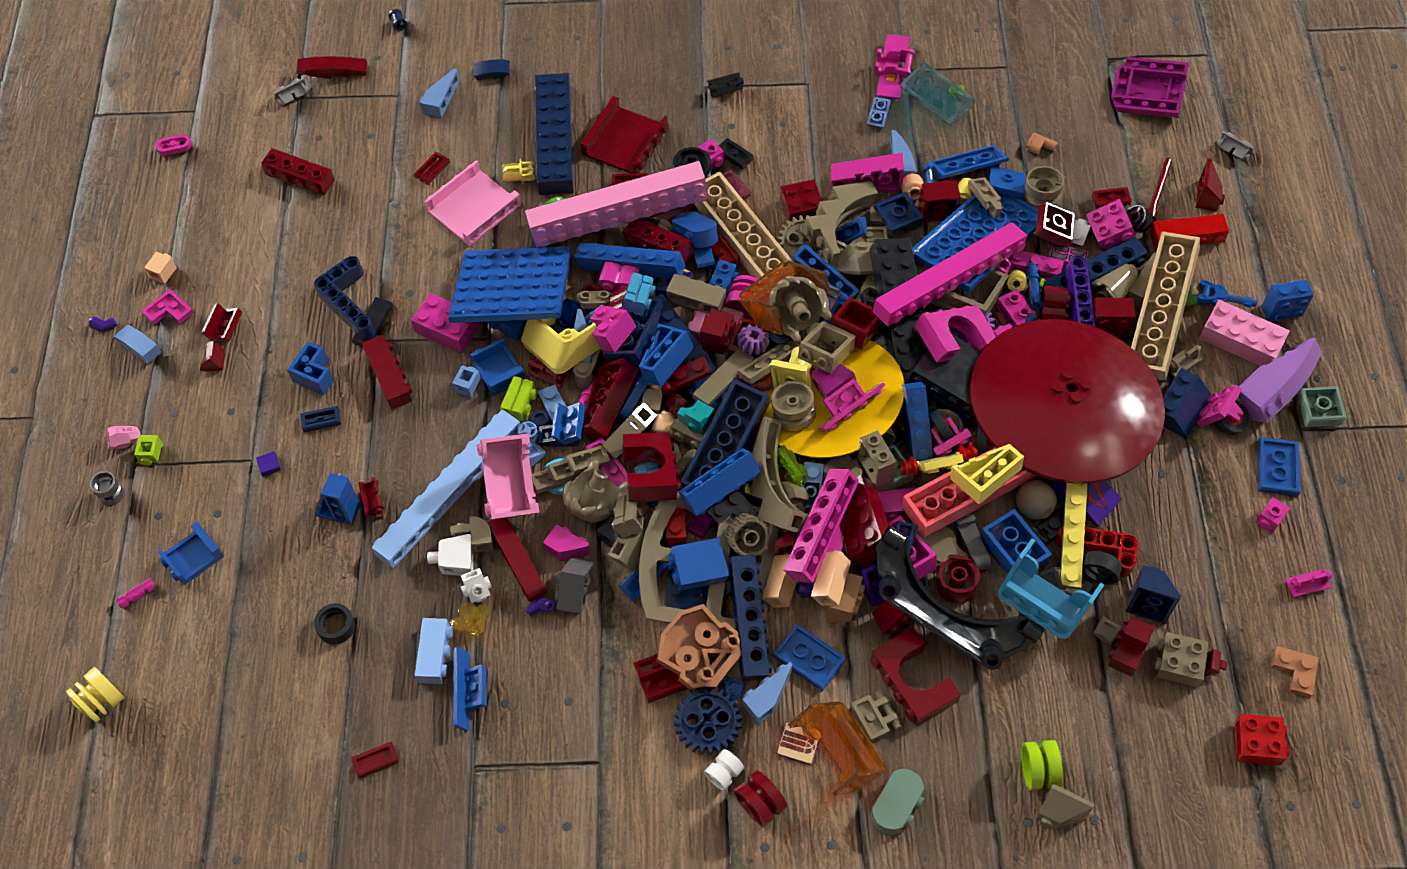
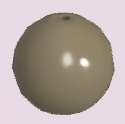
(1036, 499)

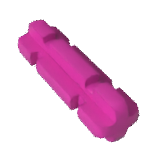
(135, 593)

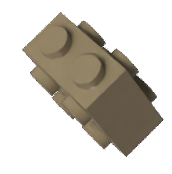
(1181, 659)

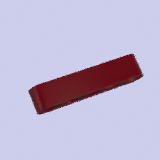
(517, 558)

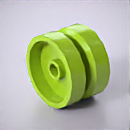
(1041, 764)

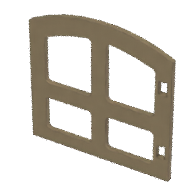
(653, 552)

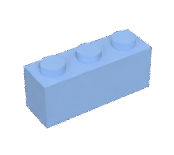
(433, 651)

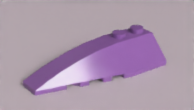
(1277, 383)

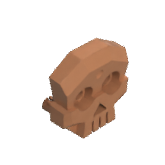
(686, 637)

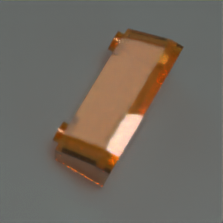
(757, 295)
(844, 743)

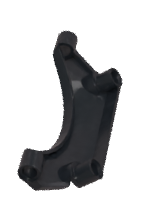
(969, 634)

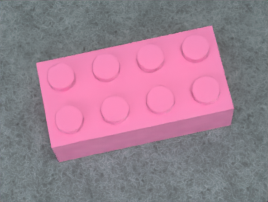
(1244, 334)

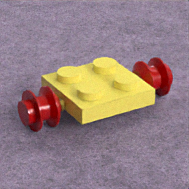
(932, 465)

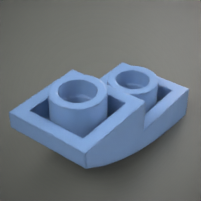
(879, 112)

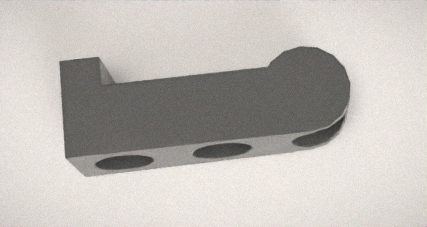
(972, 542)

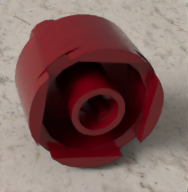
(967, 579)

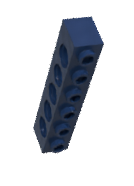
(1129, 252)
(749, 669)

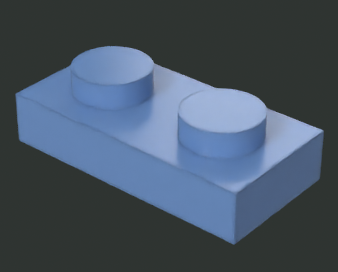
(550, 397)

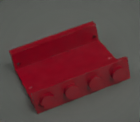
(623, 138)

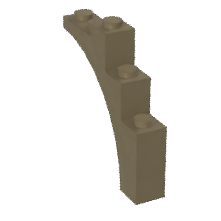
(841, 203)
(767, 485)

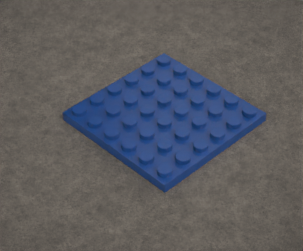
(511, 284)

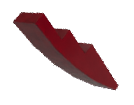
(331, 65)

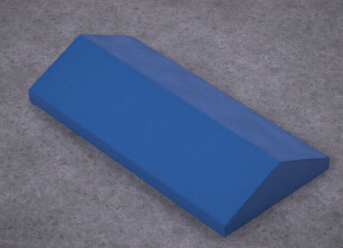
(968, 161)

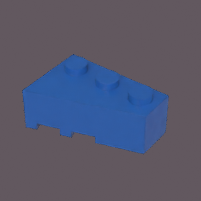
(338, 500)

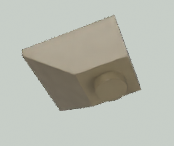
(1063, 808)

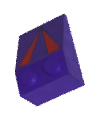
(1099, 502)

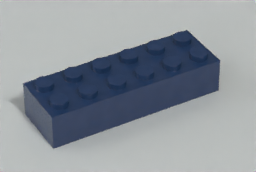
(729, 430)

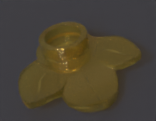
(471, 618)

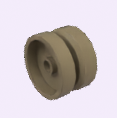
(793, 405)

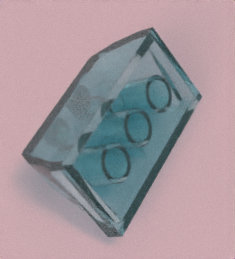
(937, 93)

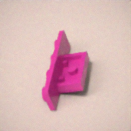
(845, 399)

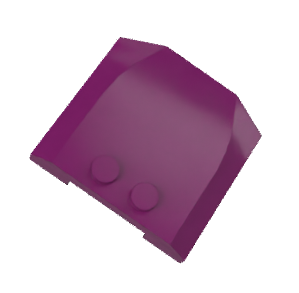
(1150, 87)

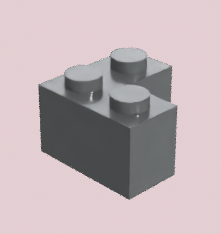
(573, 585)

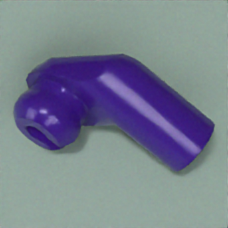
(100, 325)

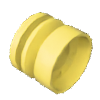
(95, 695)

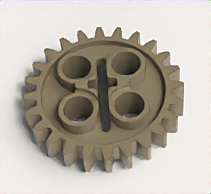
(794, 231)

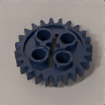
(693, 710)

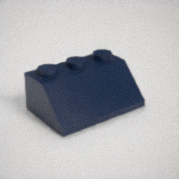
(1184, 402)
(1153, 595)

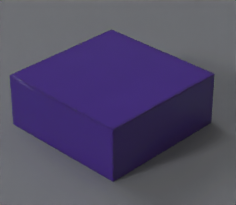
(268, 463)

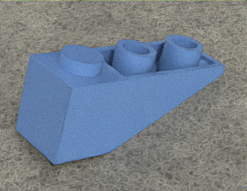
(813, 483)
(765, 698)

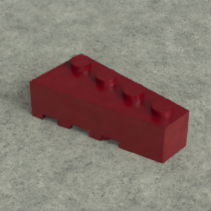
(607, 396)

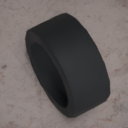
(1101, 567)
(329, 610)

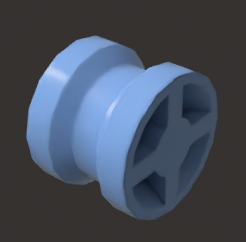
(531, 428)

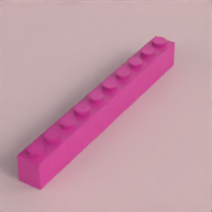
(949, 274)

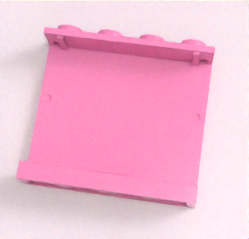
(471, 204)

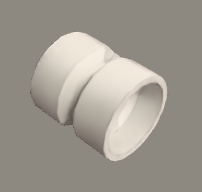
(723, 770)

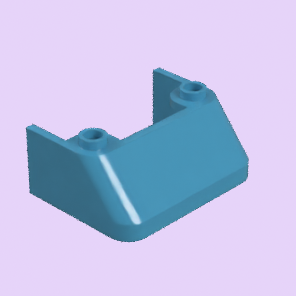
(1041, 599)

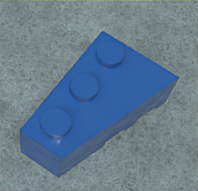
(665, 354)

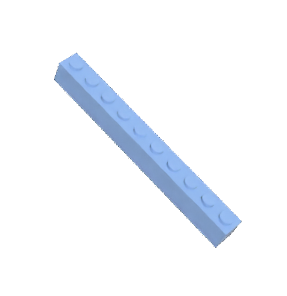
(440, 494)

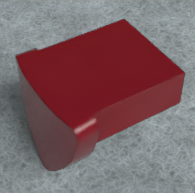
(214, 358)

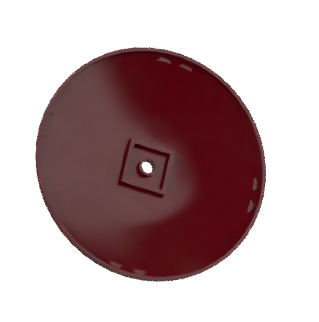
(1064, 434)

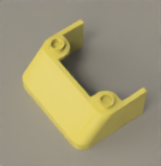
(557, 350)

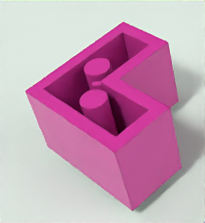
(612, 327)

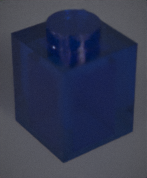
(568, 314)

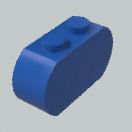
(696, 227)

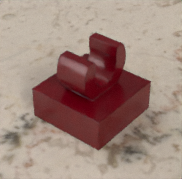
(1213, 663)

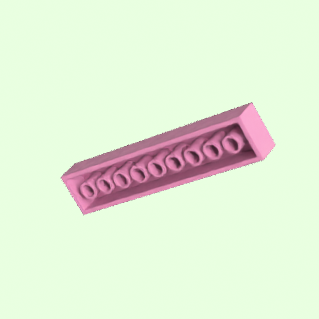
(617, 204)

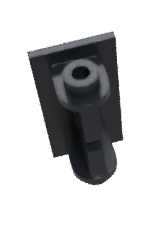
(725, 84)

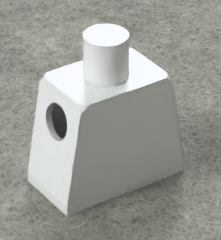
(454, 555)

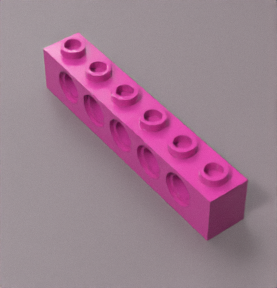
(821, 525)

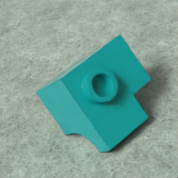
(697, 417)

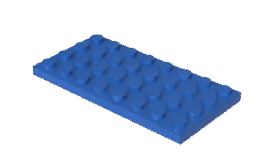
(969, 225)

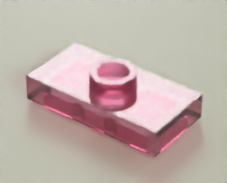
(737, 184)

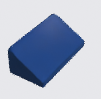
(851, 230)

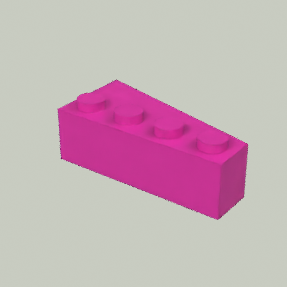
(883, 172)

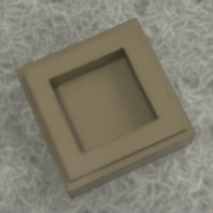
(1106, 630)

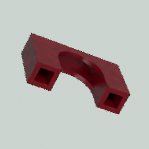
(653, 485)
(918, 704)

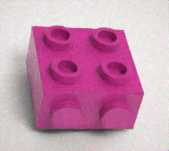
(1111, 225)

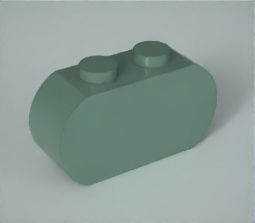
(898, 802)

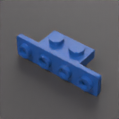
(469, 688)

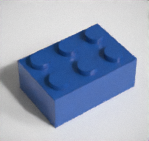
(1008, 538)

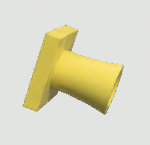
(790, 371)

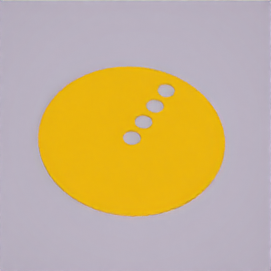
(870, 367)

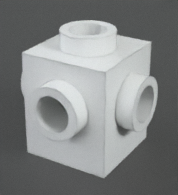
(475, 586)

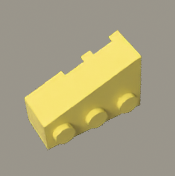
(987, 473)

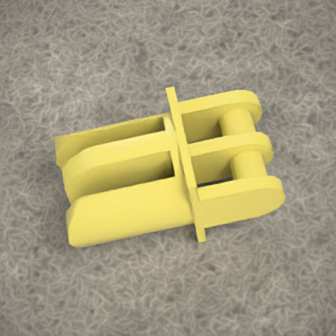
(519, 171)

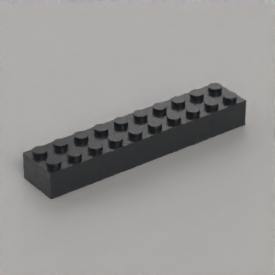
(893, 266)

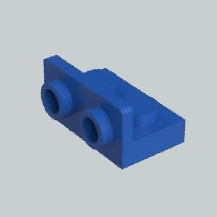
(568, 423)

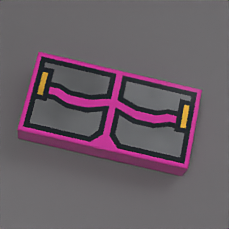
(1066, 253)

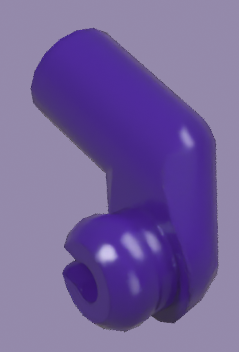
(541, 604)

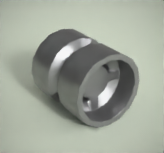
(107, 488)

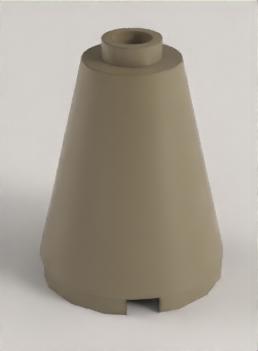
(1114, 284)

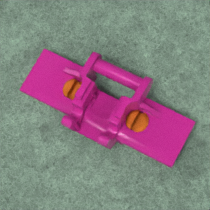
(887, 64)

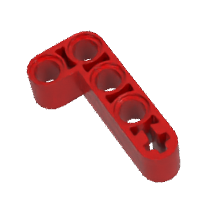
(1116, 547)

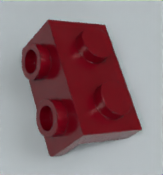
(221, 323)

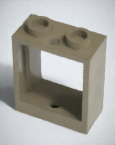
(832, 336)
(877, 457)

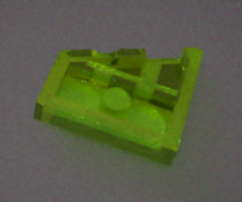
(787, 460)

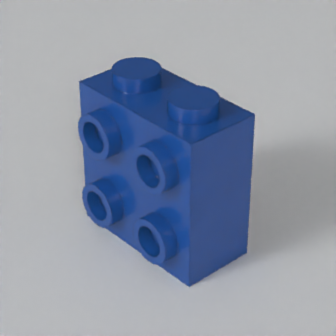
(1287, 300)

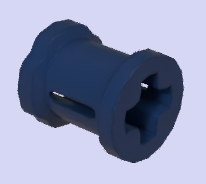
(397, 24)

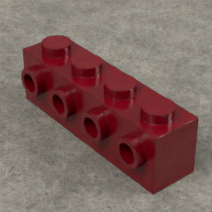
(297, 171)
(649, 236)

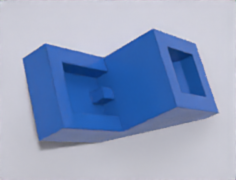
(703, 257)

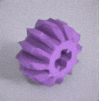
(753, 340)

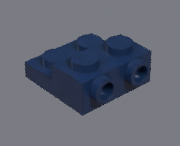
(899, 213)

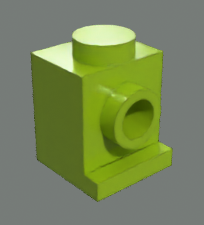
(148, 449)

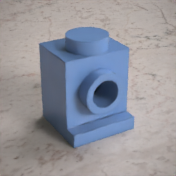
(466, 381)

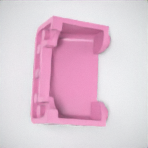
(507, 476)

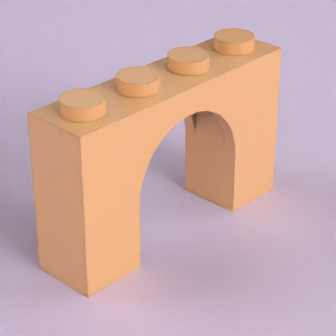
(827, 586)

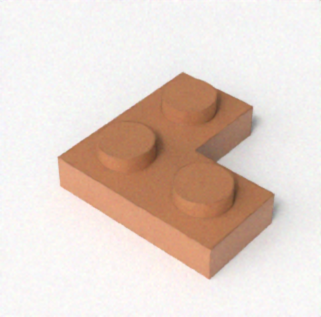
(1301, 666)

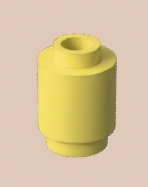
(965, 191)
(1019, 276)

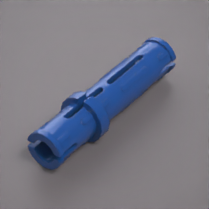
(1033, 281)

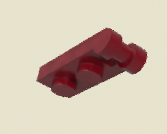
(687, 375)

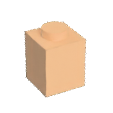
(160, 267)

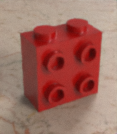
(1261, 739)

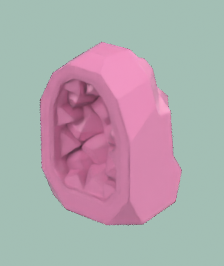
(121, 436)

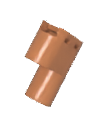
(1038, 142)

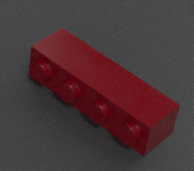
(386, 370)

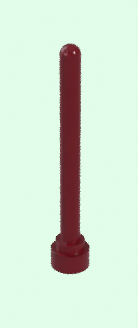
(1159, 187)

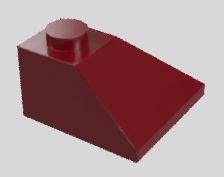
(1209, 188)

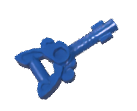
(1220, 293)

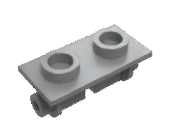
(285, 93)
(1230, 141)

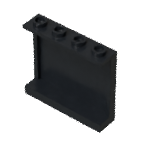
(949, 379)

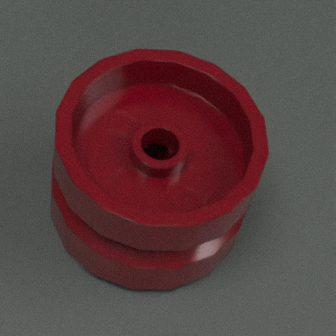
(760, 798)

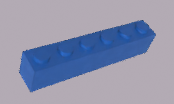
(649, 261)

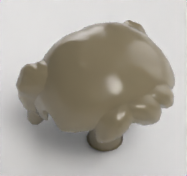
(799, 304)
(592, 495)

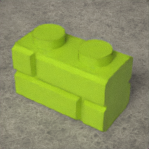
(519, 397)

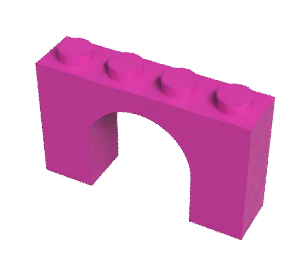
(967, 320)

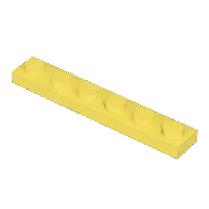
(1073, 535)

